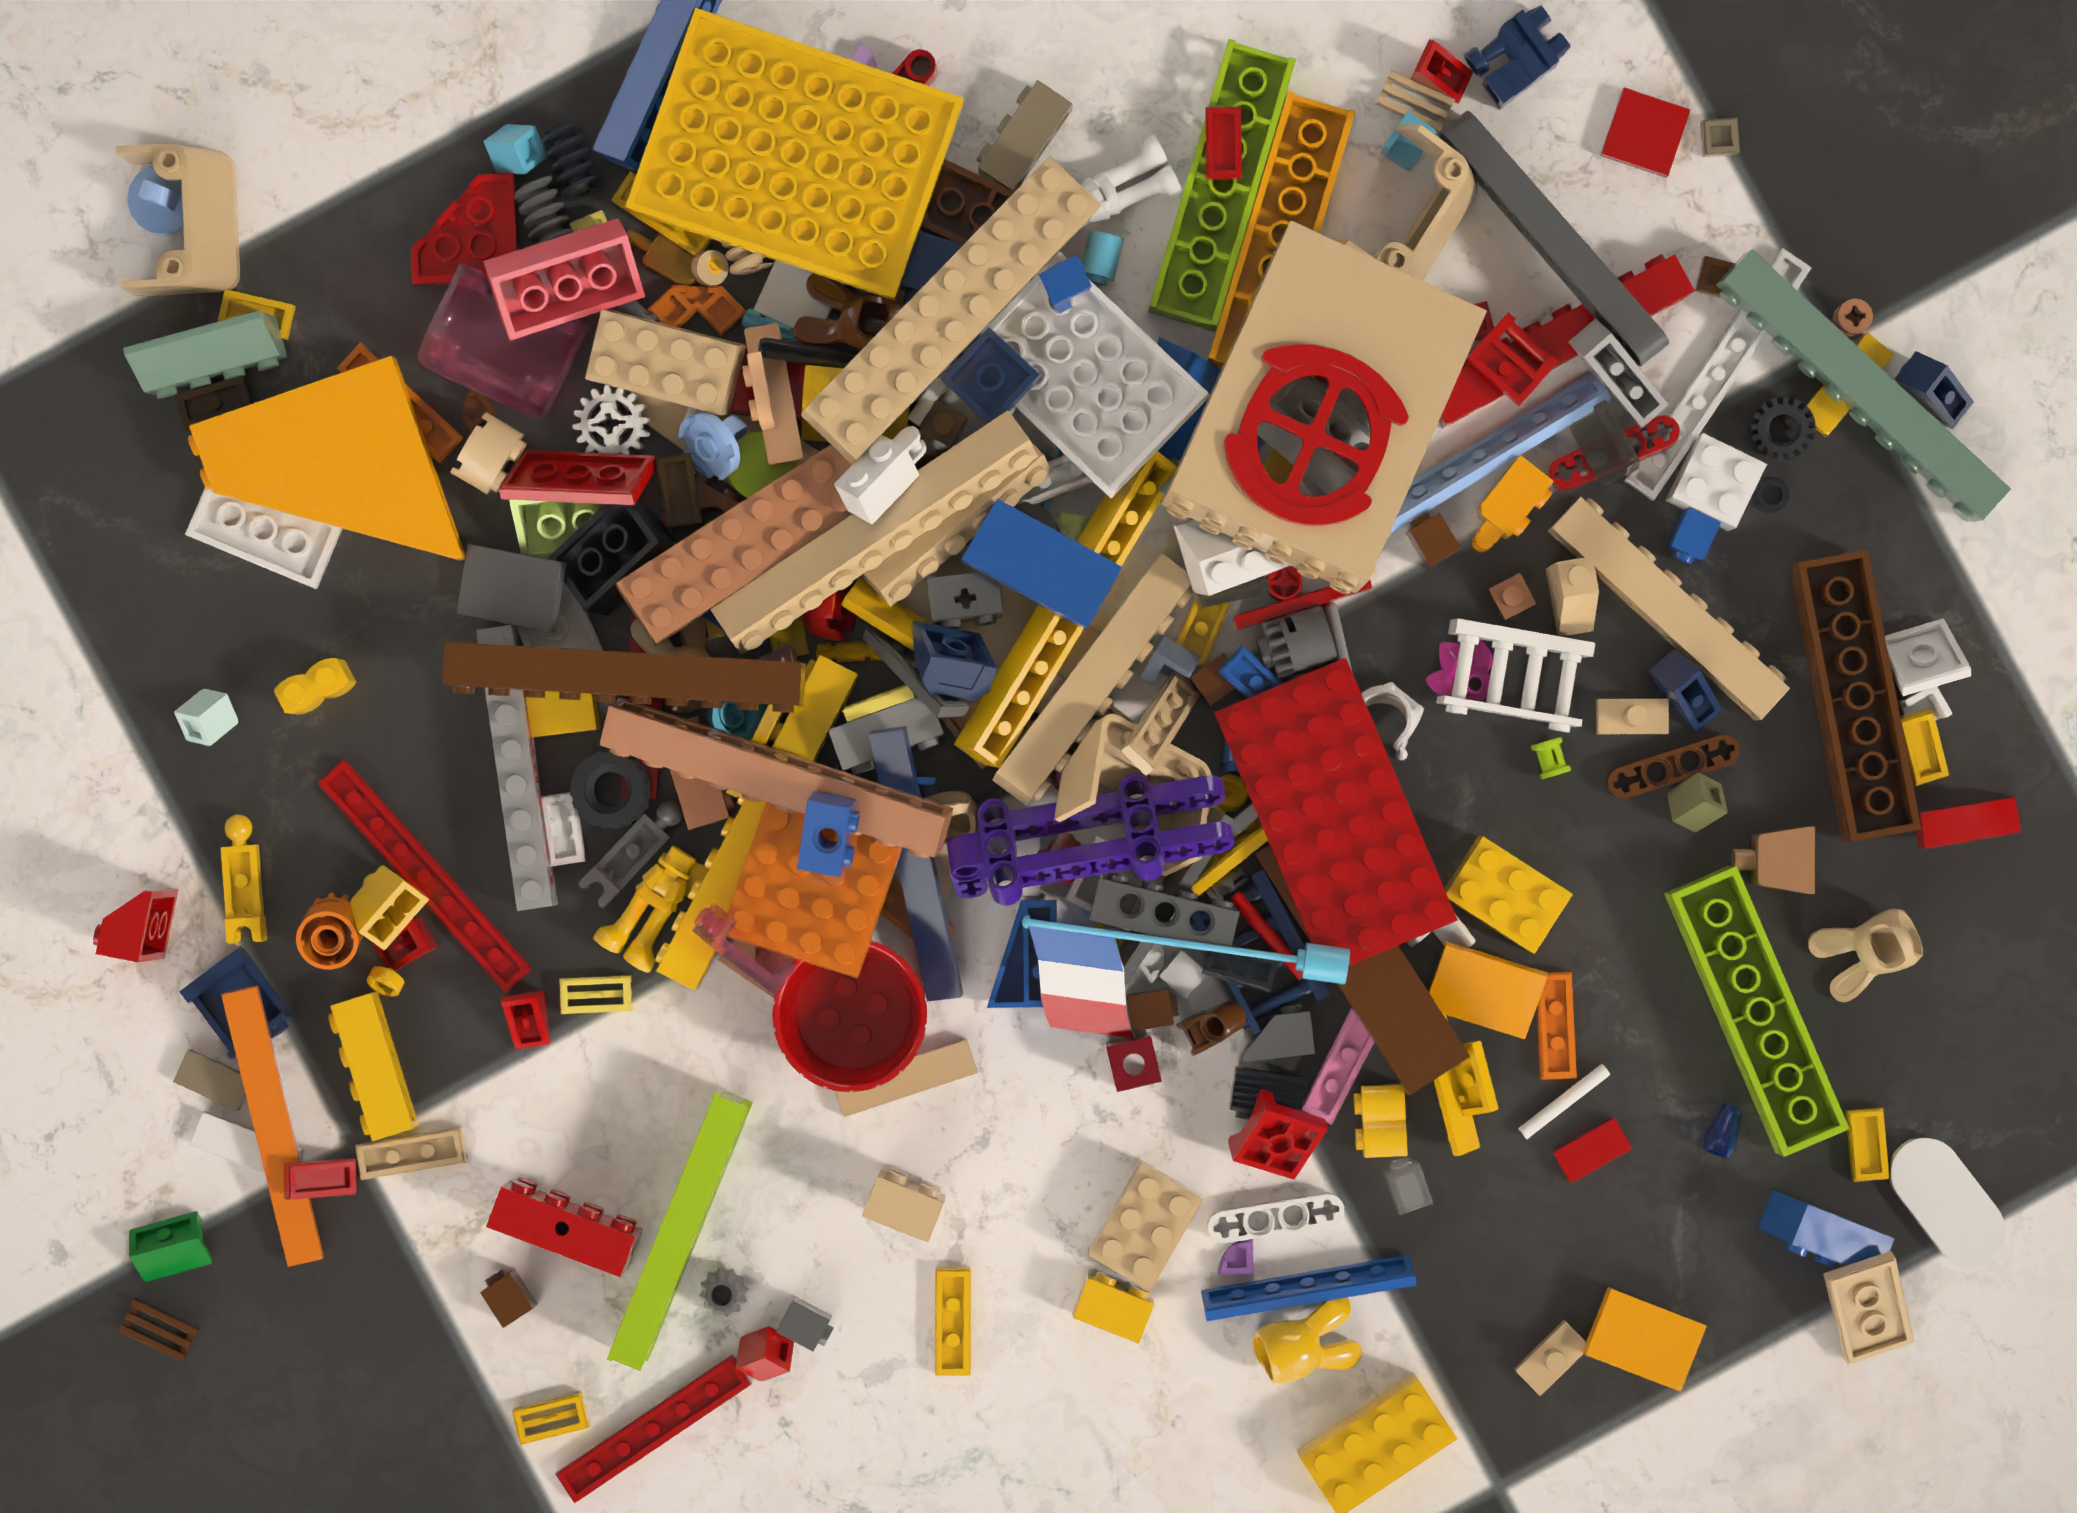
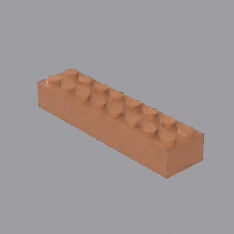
(736, 547)

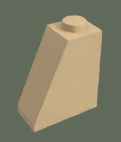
(1573, 595)

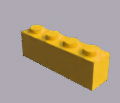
(373, 1066)

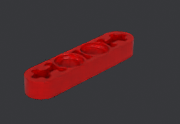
(1658, 444)

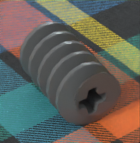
(541, 210)

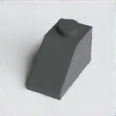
(1282, 1036)

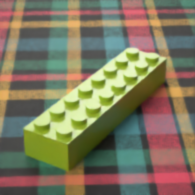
(1756, 1011)

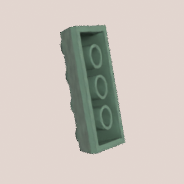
(207, 353)

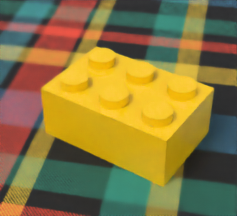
(1506, 894)

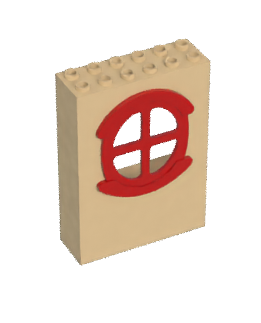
(1363, 331)

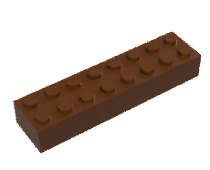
(1855, 696)

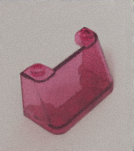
(474, 350)

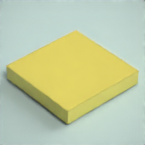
(878, 702)

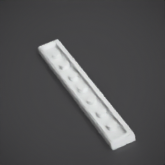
(1709, 387)

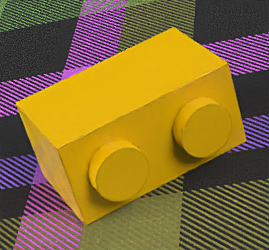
(1114, 1307)

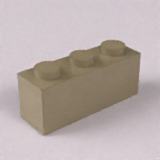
(1024, 136)

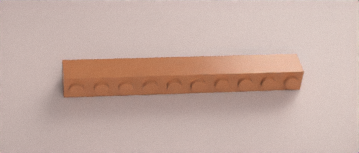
(771, 775)

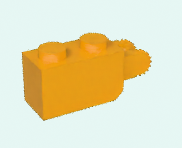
(1510, 502)

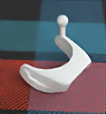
(1391, 694)

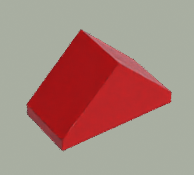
(1442, 71)
(408, 946)
(527, 1019)

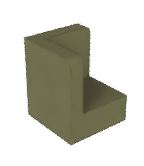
(1697, 802)

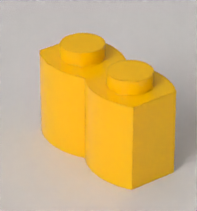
(323, 680)
(1381, 1120)

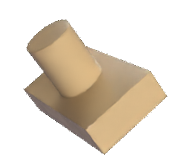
(1632, 716)
(1551, 1358)

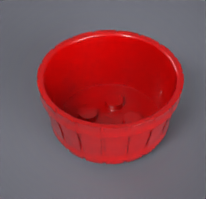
(849, 1028)

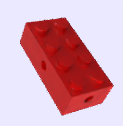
(540, 1219)

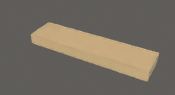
(1160, 723)
(923, 1073)

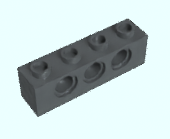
(1107, 911)

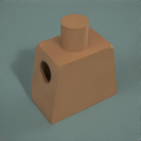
(1780, 859)

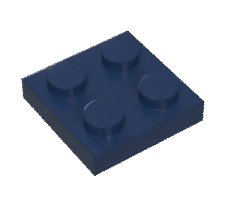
(990, 376)

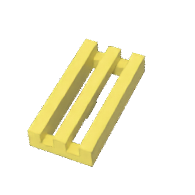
(626, 993)

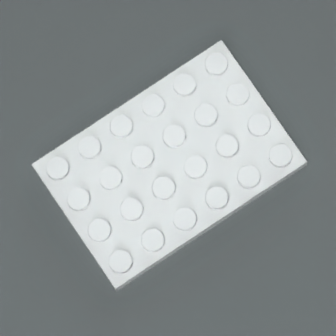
(1104, 383)

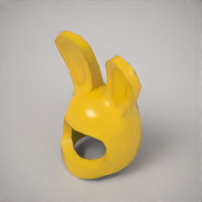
(1293, 1346)

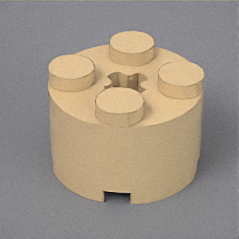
(488, 454)

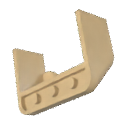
(1442, 212)
(209, 221)
(1102, 762)

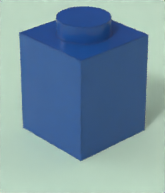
(1692, 536)

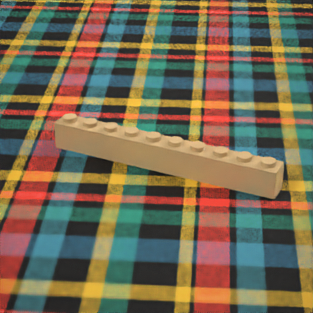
(857, 546)

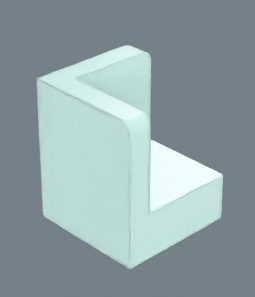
(206, 717)

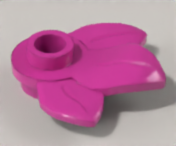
(1443, 680)

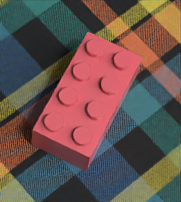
(564, 279)

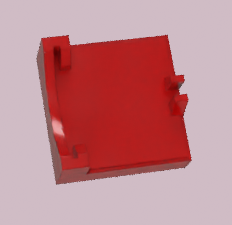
(1277, 1137)

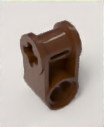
(1213, 1025)

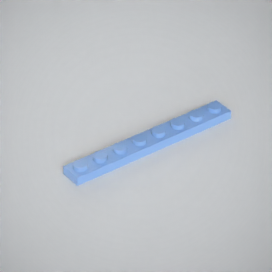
(1501, 447)

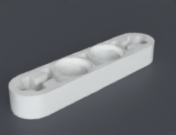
(1276, 1223)

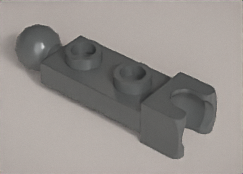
(633, 851)

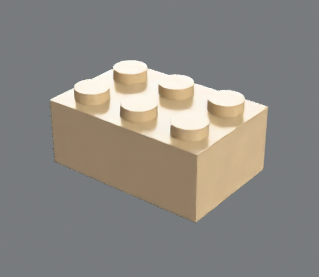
(1145, 1225)

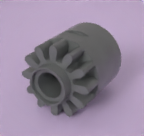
(1297, 643)

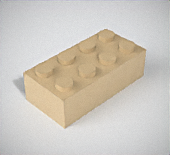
(665, 362)

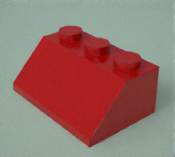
(138, 928)

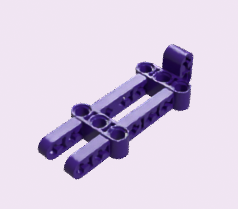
(973, 857)

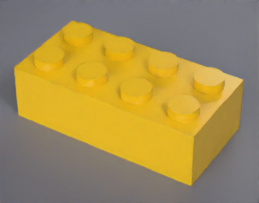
(1376, 1445)

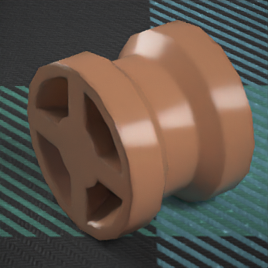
(1845, 319)

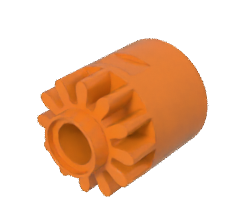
(328, 933)

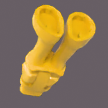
(661, 888)

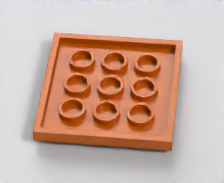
(808, 912)

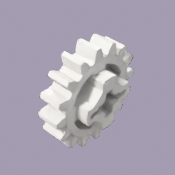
(611, 408)

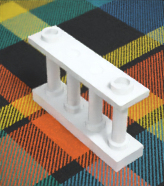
(1536, 647)

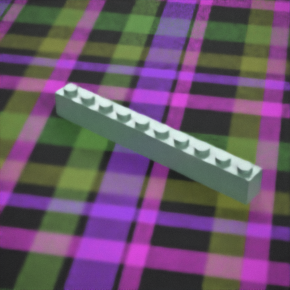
(1862, 386)

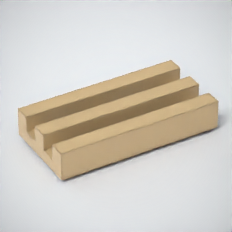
(1420, 89)

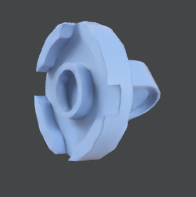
(156, 202)
(713, 443)

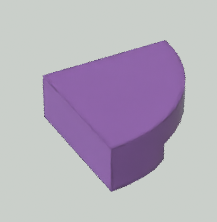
(1237, 1259)

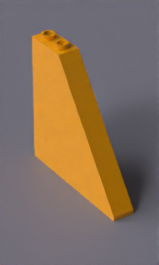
(334, 455)

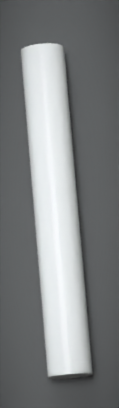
(1564, 1101)

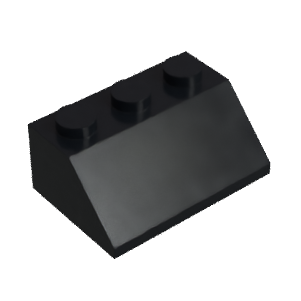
(609, 549)

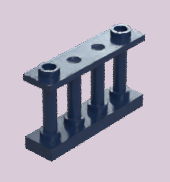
(1279, 921)

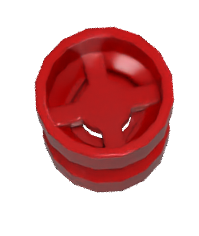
(1286, 579)

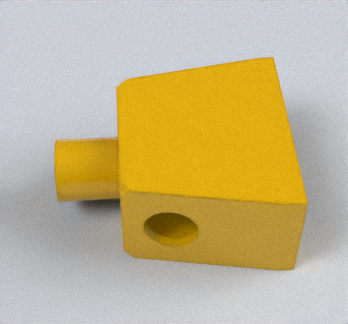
(385, 906)

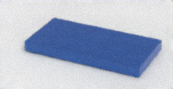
(1041, 564)

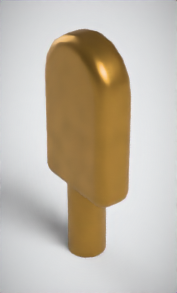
(664, 257)

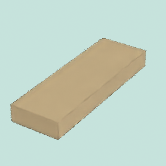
(411, 1153)

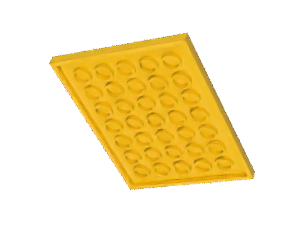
(795, 154)

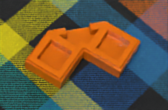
(712, 302)

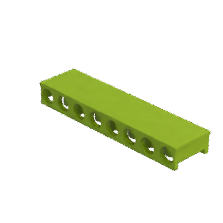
(1216, 212)
(680, 1229)

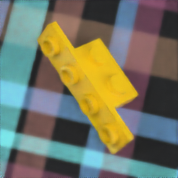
(1464, 1093)

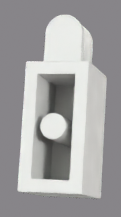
(881, 474)

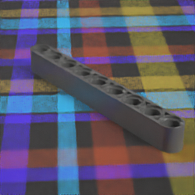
(1555, 239)

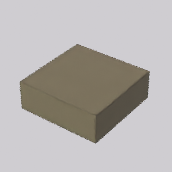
(1720, 137)

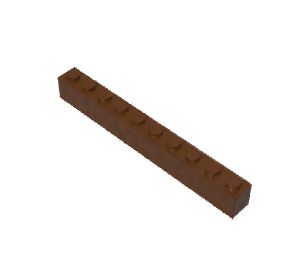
(624, 674)

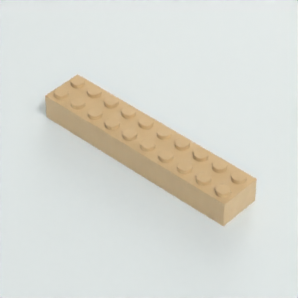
(950, 310)

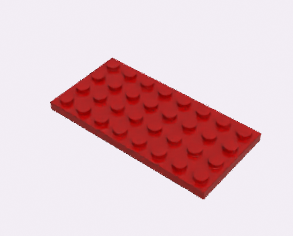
(1335, 814)

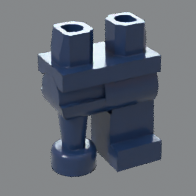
(1528, 55)

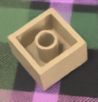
(904, 1204)

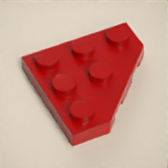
(469, 231)

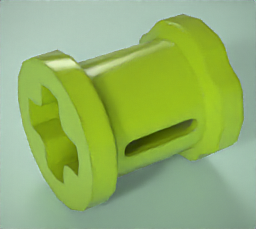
(1551, 758)

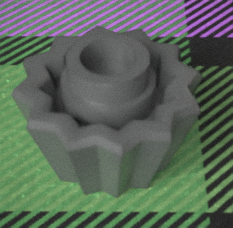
(723, 1292)

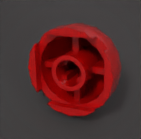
(830, 618)

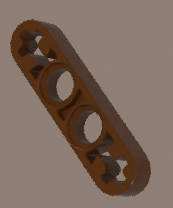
(1673, 769)

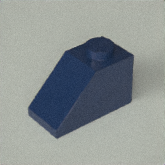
(1935, 388)
(1686, 689)

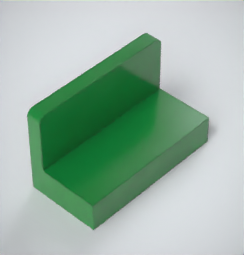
(168, 1246)

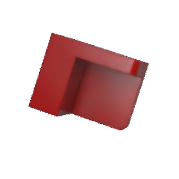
(764, 1354)

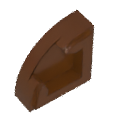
(475, 407)

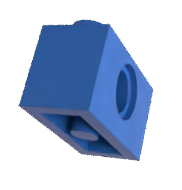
(816, 851)

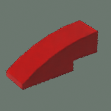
(1968, 823)

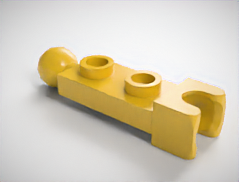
(242, 883)

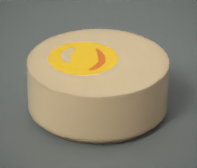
(709, 267)

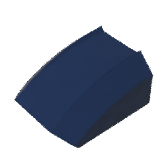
(953, 661)

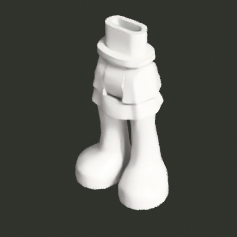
(1103, 184)

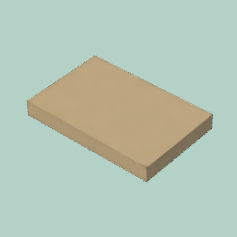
(1869, 1307)

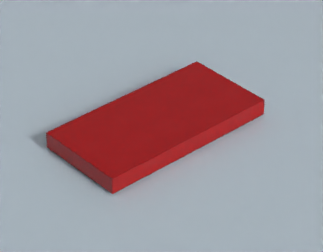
(578, 477)

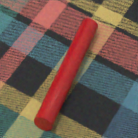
(1263, 930)

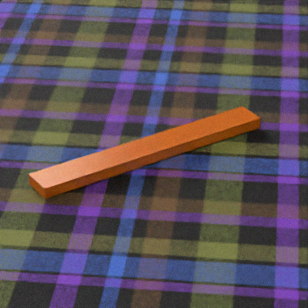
(270, 1121)

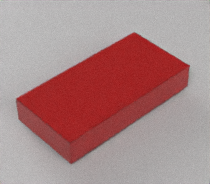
(1223, 143)
(1592, 1150)
(319, 1178)

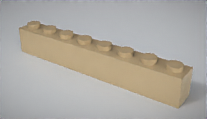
(1669, 609)
(1093, 680)

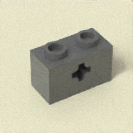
(948, 589)

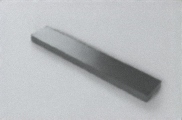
(1134, 952)

